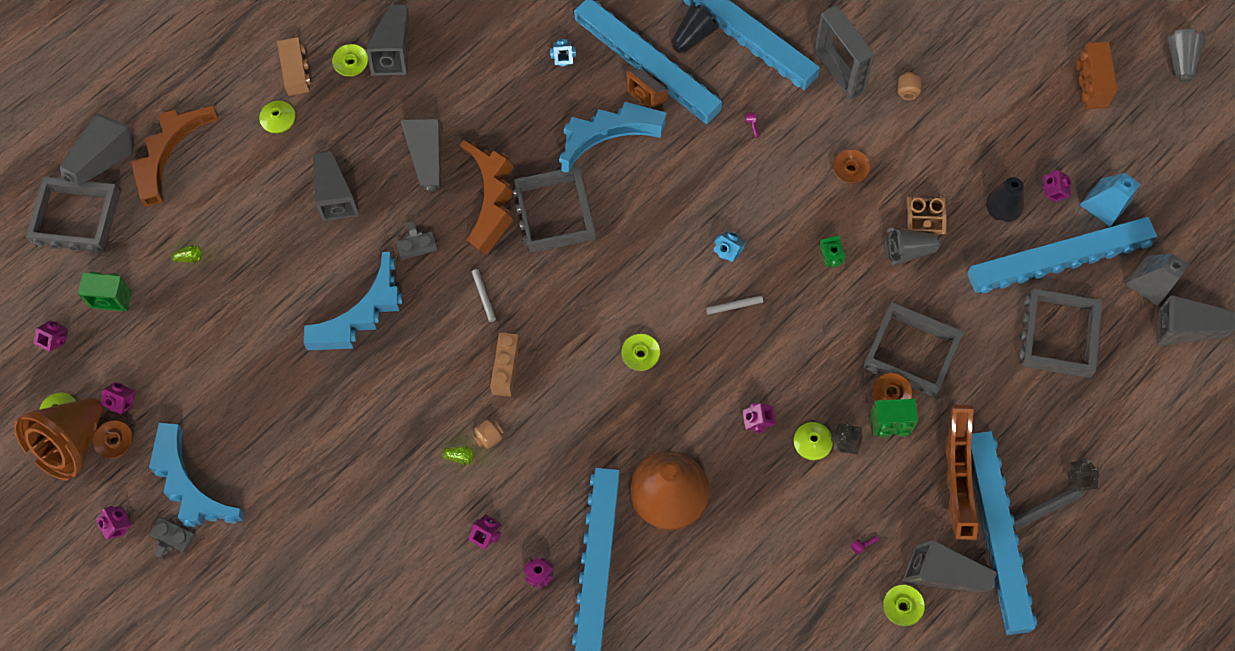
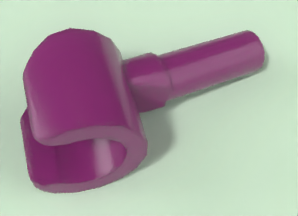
(751, 118)
(858, 546)

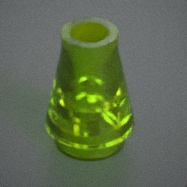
(189, 254)
(459, 455)

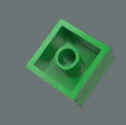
(105, 291)
(893, 417)

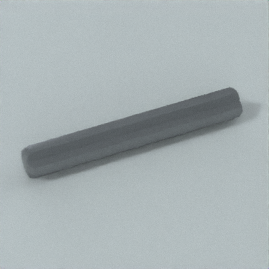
(1046, 507)

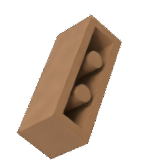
(294, 66)
(505, 364)

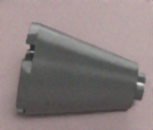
(1185, 52)
(908, 245)

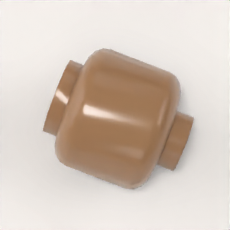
(909, 86)
(488, 434)

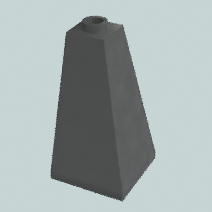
(389, 44)
(425, 146)
(98, 148)
(331, 190)
(1157, 276)
(1192, 321)
(943, 568)

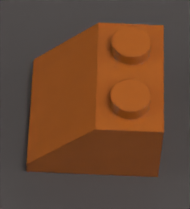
(646, 88)

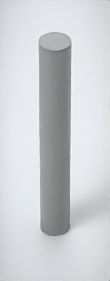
(484, 296)
(734, 305)

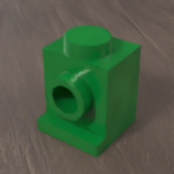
(827, 246)

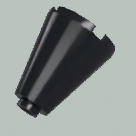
(694, 28)
(1006, 200)

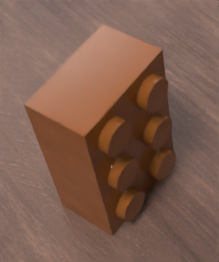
(1097, 75)

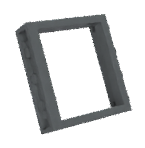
(851, 82)
(544, 180)
(95, 189)
(1093, 305)
(925, 324)

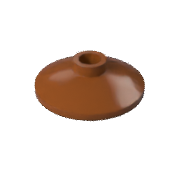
(851, 159)
(882, 387)
(107, 433)

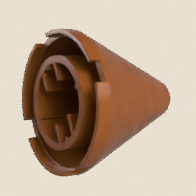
(60, 435)
(669, 490)

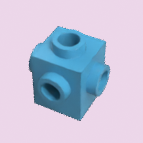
(562, 59)
(729, 246)

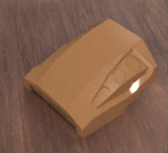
(927, 215)

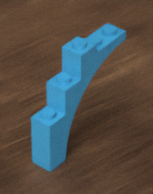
(606, 125)
(341, 331)
(169, 463)

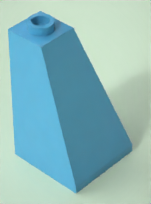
(1110, 197)

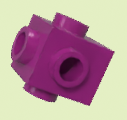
(1056, 186)
(50, 335)
(117, 397)
(759, 417)
(113, 522)
(485, 531)
(541, 579)

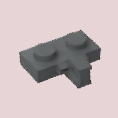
(416, 243)
(170, 538)

